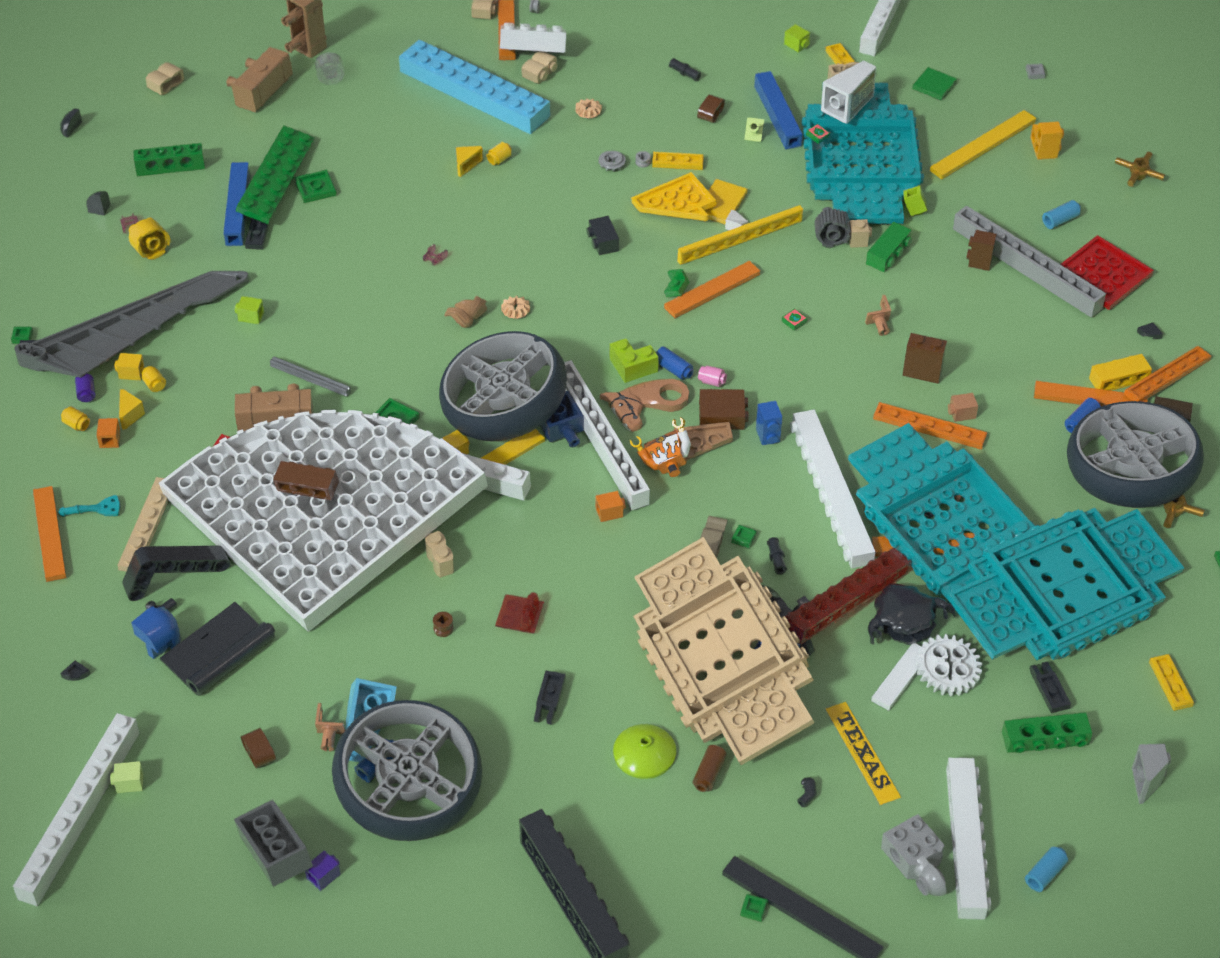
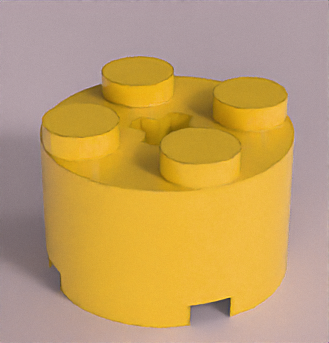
(149, 238)

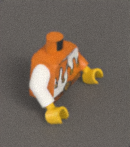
(667, 451)

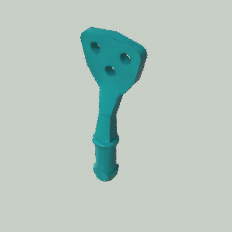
(99, 508)

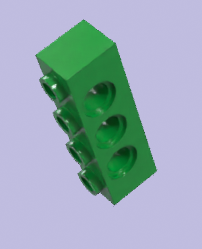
(169, 159)
(1037, 728)

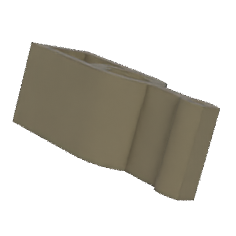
(714, 532)

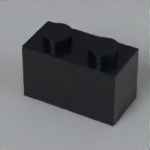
(603, 235)

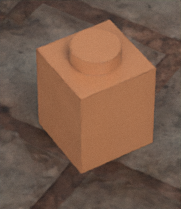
(963, 407)

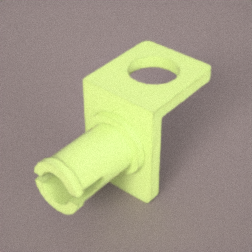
(754, 129)

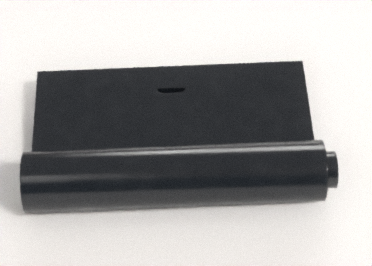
(217, 648)

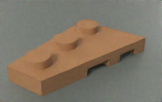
(707, 437)

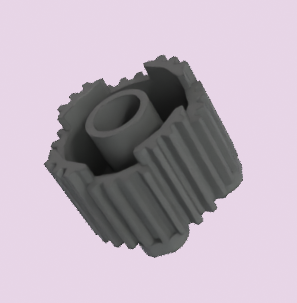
(832, 227)

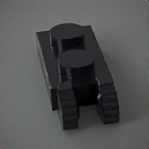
(1050, 688)
(549, 695)

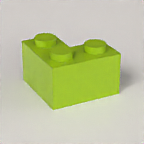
(633, 363)

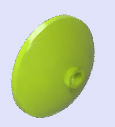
(641, 759)

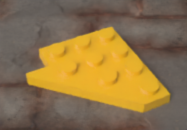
(677, 198)

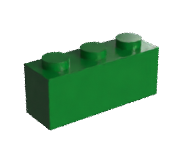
(889, 247)

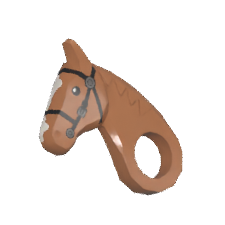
(631, 400)

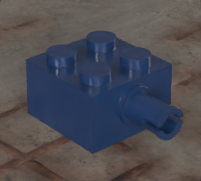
(565, 422)

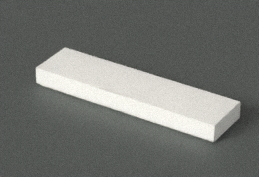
(897, 679)

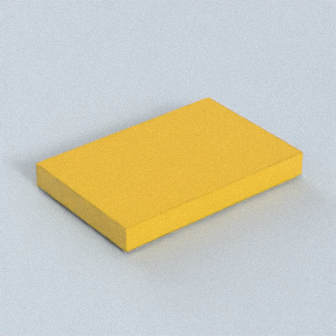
(727, 198)

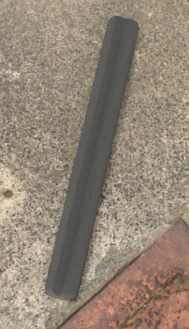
(310, 376)

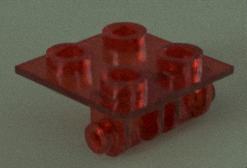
(520, 613)

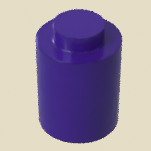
(85, 388)

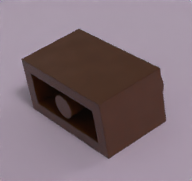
(981, 250)

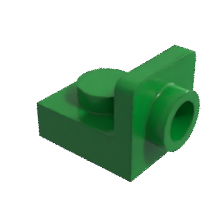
(677, 284)

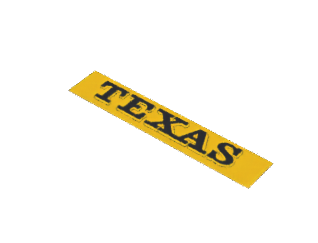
(863, 753)

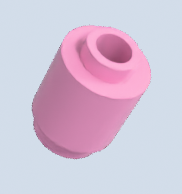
(712, 376)

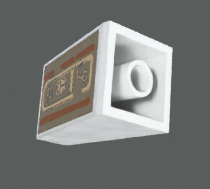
(848, 91)

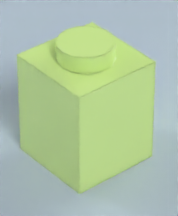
(127, 777)

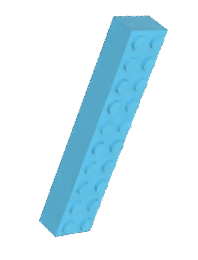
(475, 86)

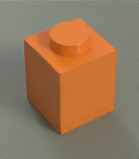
(108, 433)
(609, 506)

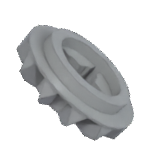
(612, 156)

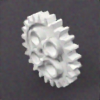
(930, 664)

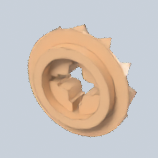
(591, 112)
(522, 309)

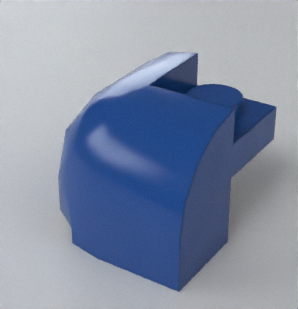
(157, 629)

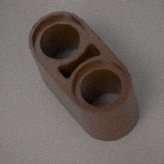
(711, 108)
(258, 748)

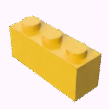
(1120, 372)

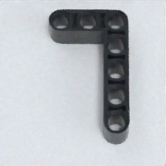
(170, 559)

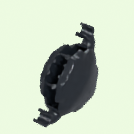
(906, 614)

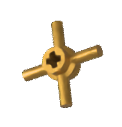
(1139, 168)
(1176, 508)

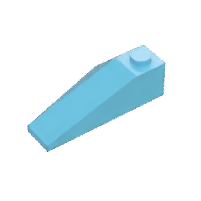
(364, 696)

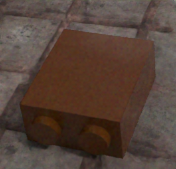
(924, 358)
(723, 406)

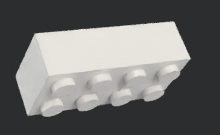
(532, 38)

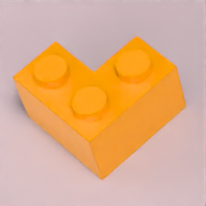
(1047, 139)

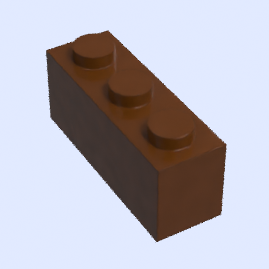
(306, 480)

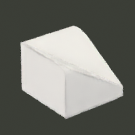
(734, 220)

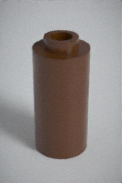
(709, 768)

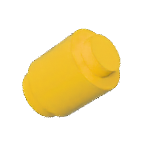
(499, 153)
(153, 379)
(75, 419)

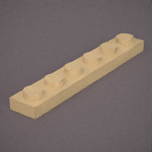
(146, 524)

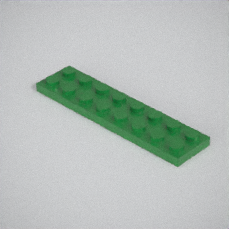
(275, 174)

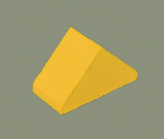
(468, 158)
(129, 409)

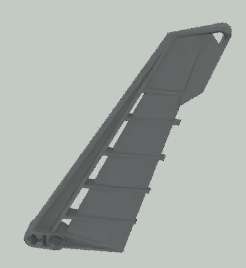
(95, 341)

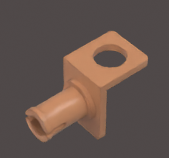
(880, 317)
(328, 729)

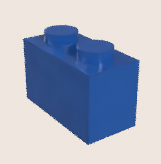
(768, 422)

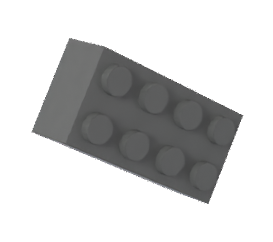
(273, 843)

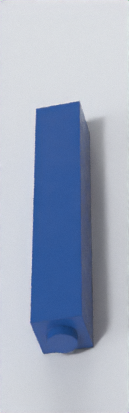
(778, 110)
(234, 221)

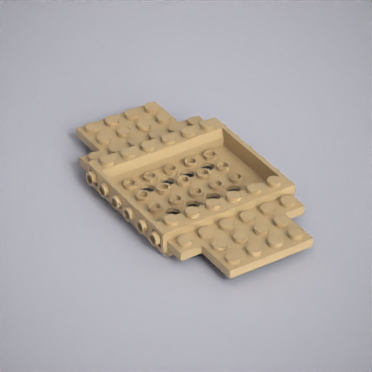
(750, 697)

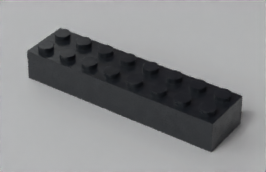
(571, 888)

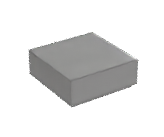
(1035, 71)

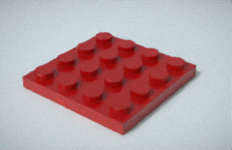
(1108, 269)

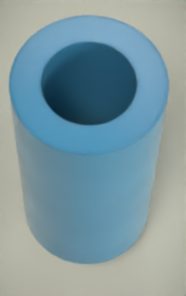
(1061, 214)
(1046, 869)

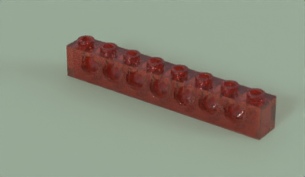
(847, 594)

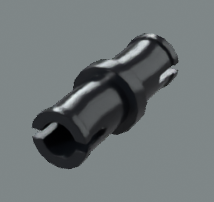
(685, 69)
(776, 555)

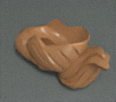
(467, 310)

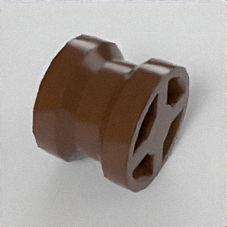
(439, 627)

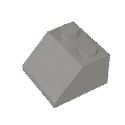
(1149, 769)

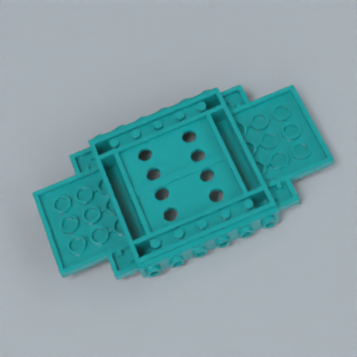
(862, 191)
(915, 479)
(1017, 608)

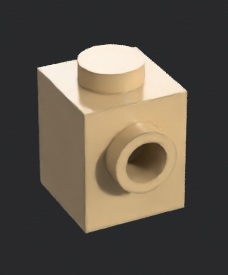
(859, 233)

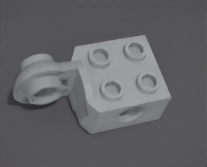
(916, 854)

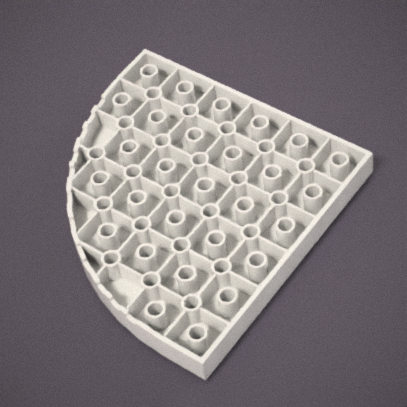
(315, 550)

